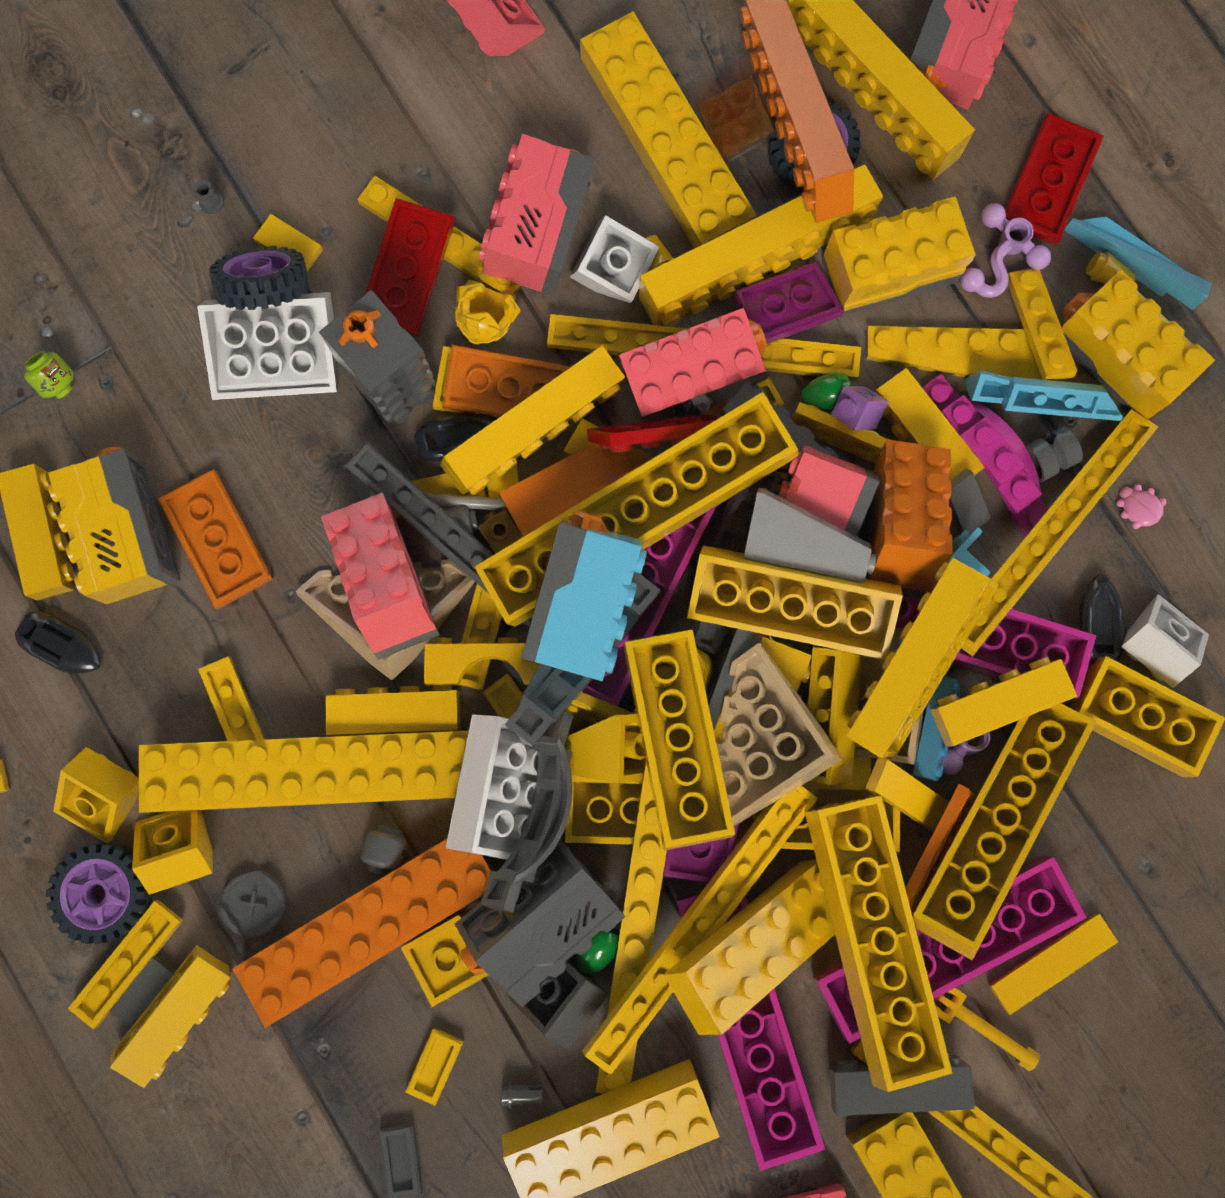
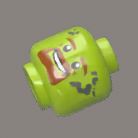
(48, 375)

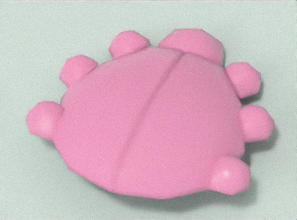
(1140, 506)

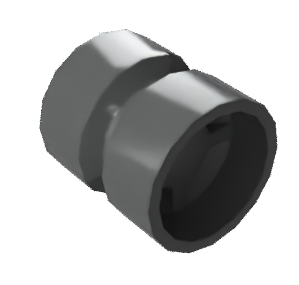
(1056, 451)

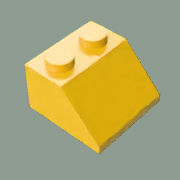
(95, 794)
(171, 849)

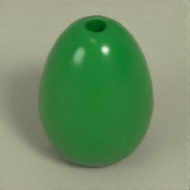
(825, 390)
(601, 952)

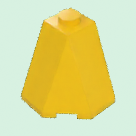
(608, 750)

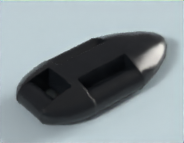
(448, 433)
(1103, 616)
(57, 643)

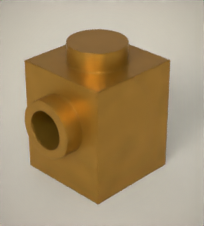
(499, 530)

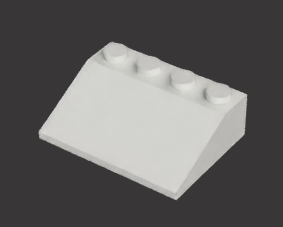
(268, 349)
(493, 790)

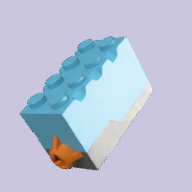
(584, 597)

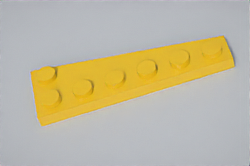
(953, 350)

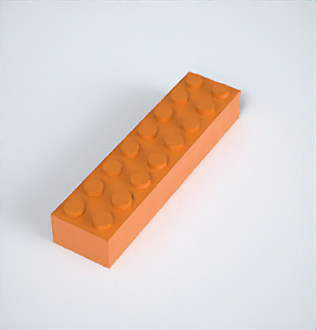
(799, 107)
(361, 930)

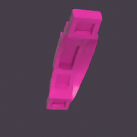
(997, 449)

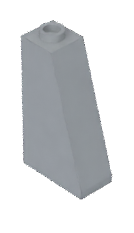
(800, 540)

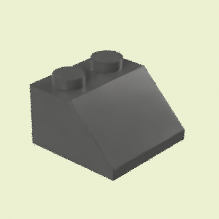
(564, 1005)

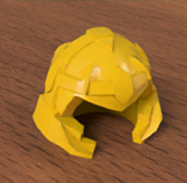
(483, 313)

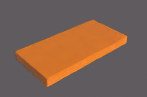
(492, 381)
(563, 486)
(215, 539)
(939, 844)

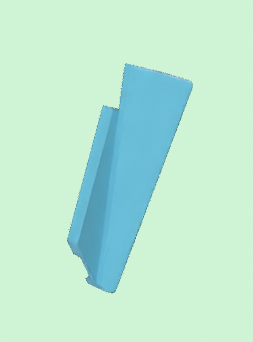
(1149, 265)
(1043, 396)

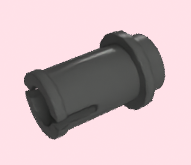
(209, 199)
(521, 1094)

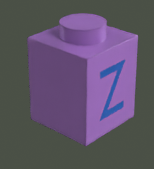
(859, 408)

